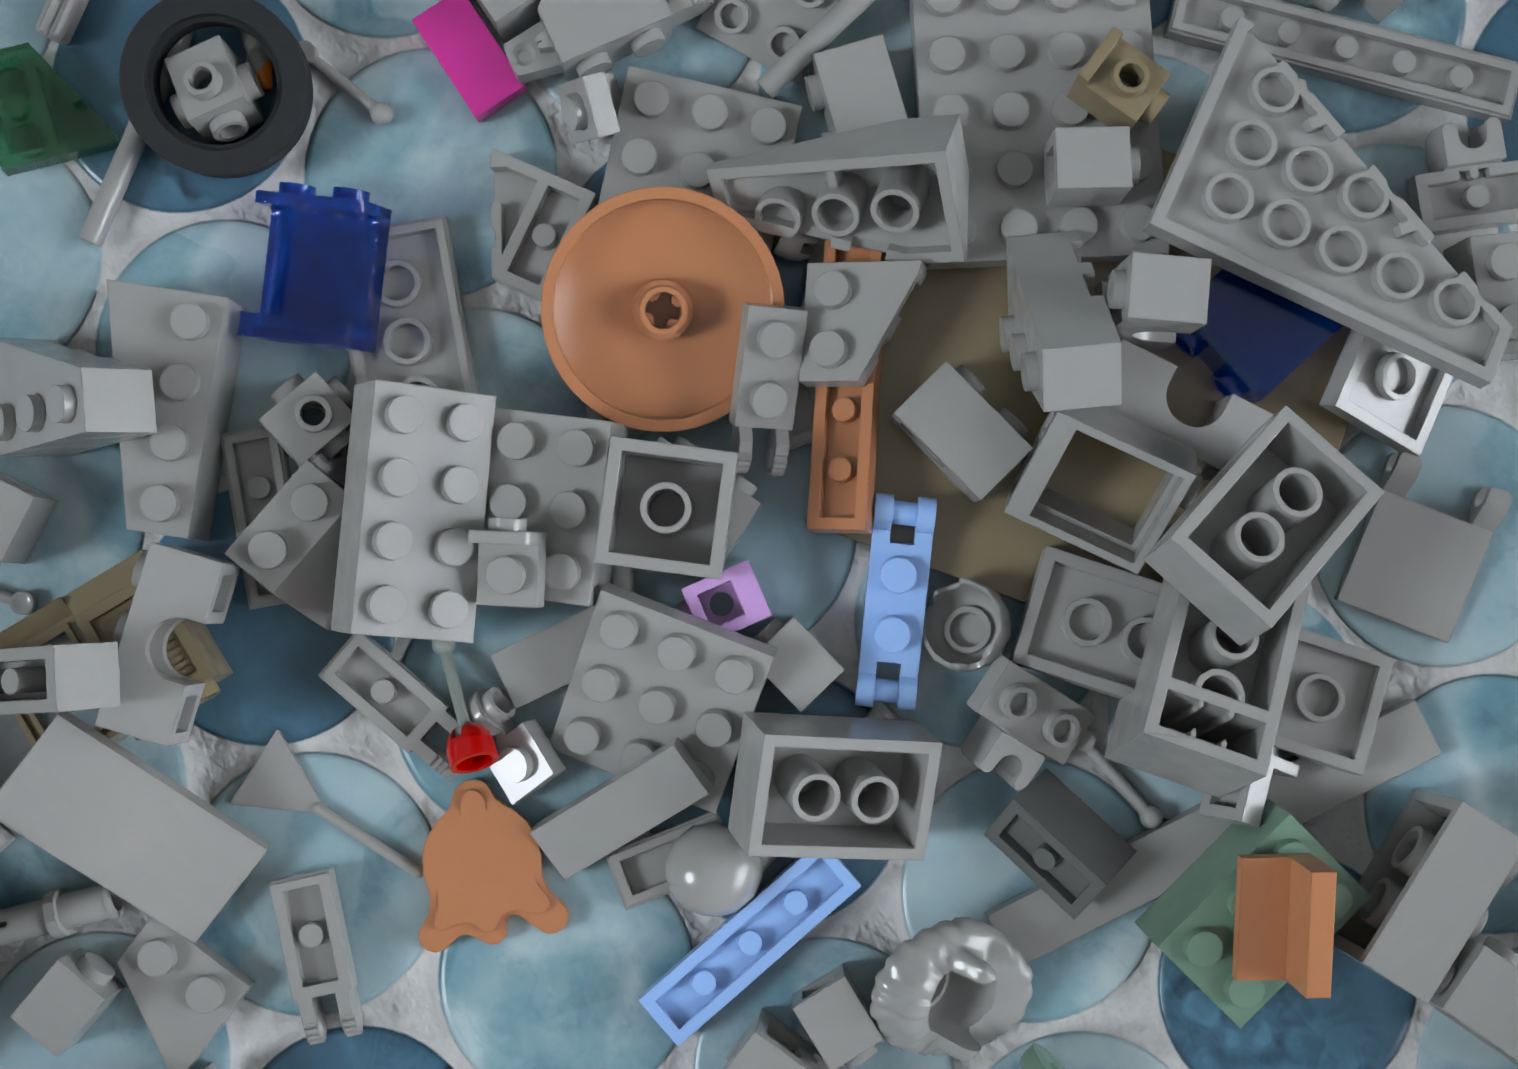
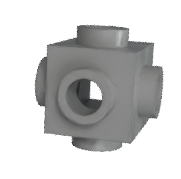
(215, 91)
(304, 440)

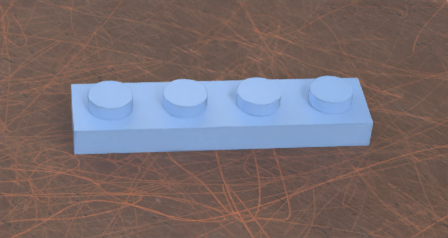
(747, 944)

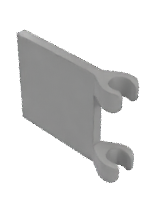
(1416, 560)

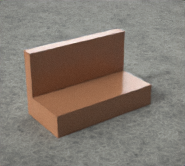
(1285, 921)

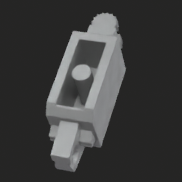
(593, 34)

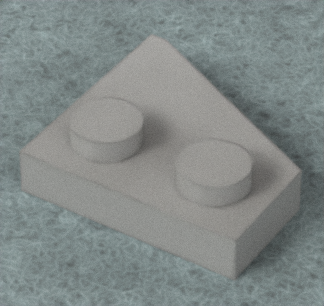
(530, 220)
(851, 317)
(181, 991)

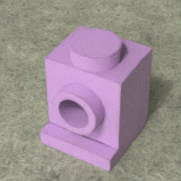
(740, 585)

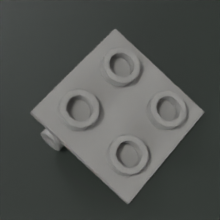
(763, 27)

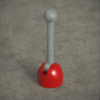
(470, 744)

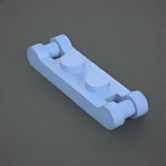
(895, 601)

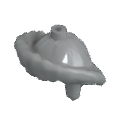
(951, 990)

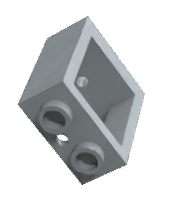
(1083, 526)

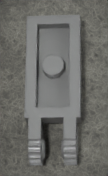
(766, 381)
(391, 698)
(317, 950)

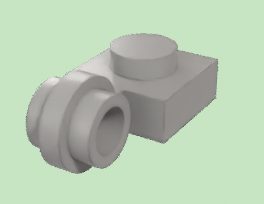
(524, 751)

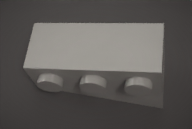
(1055, 328)
(69, 400)

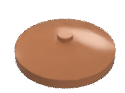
(651, 306)

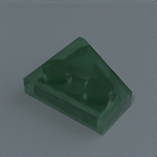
(43, 116)

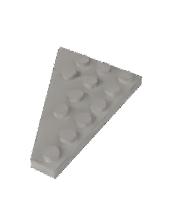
(1296, 211)

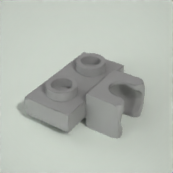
(1466, 184)
(1020, 722)

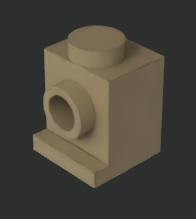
(1107, 98)

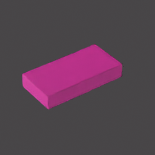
(469, 56)

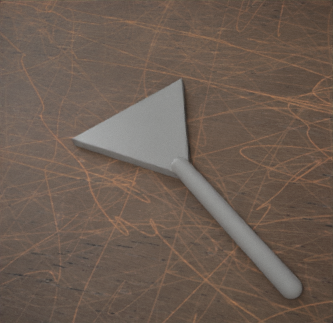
(282, 784)

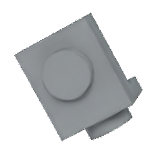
(590, 106)

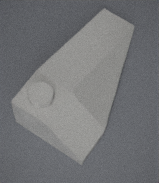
(871, 187)

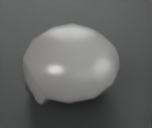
(966, 625)
(711, 871)

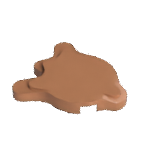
(483, 870)

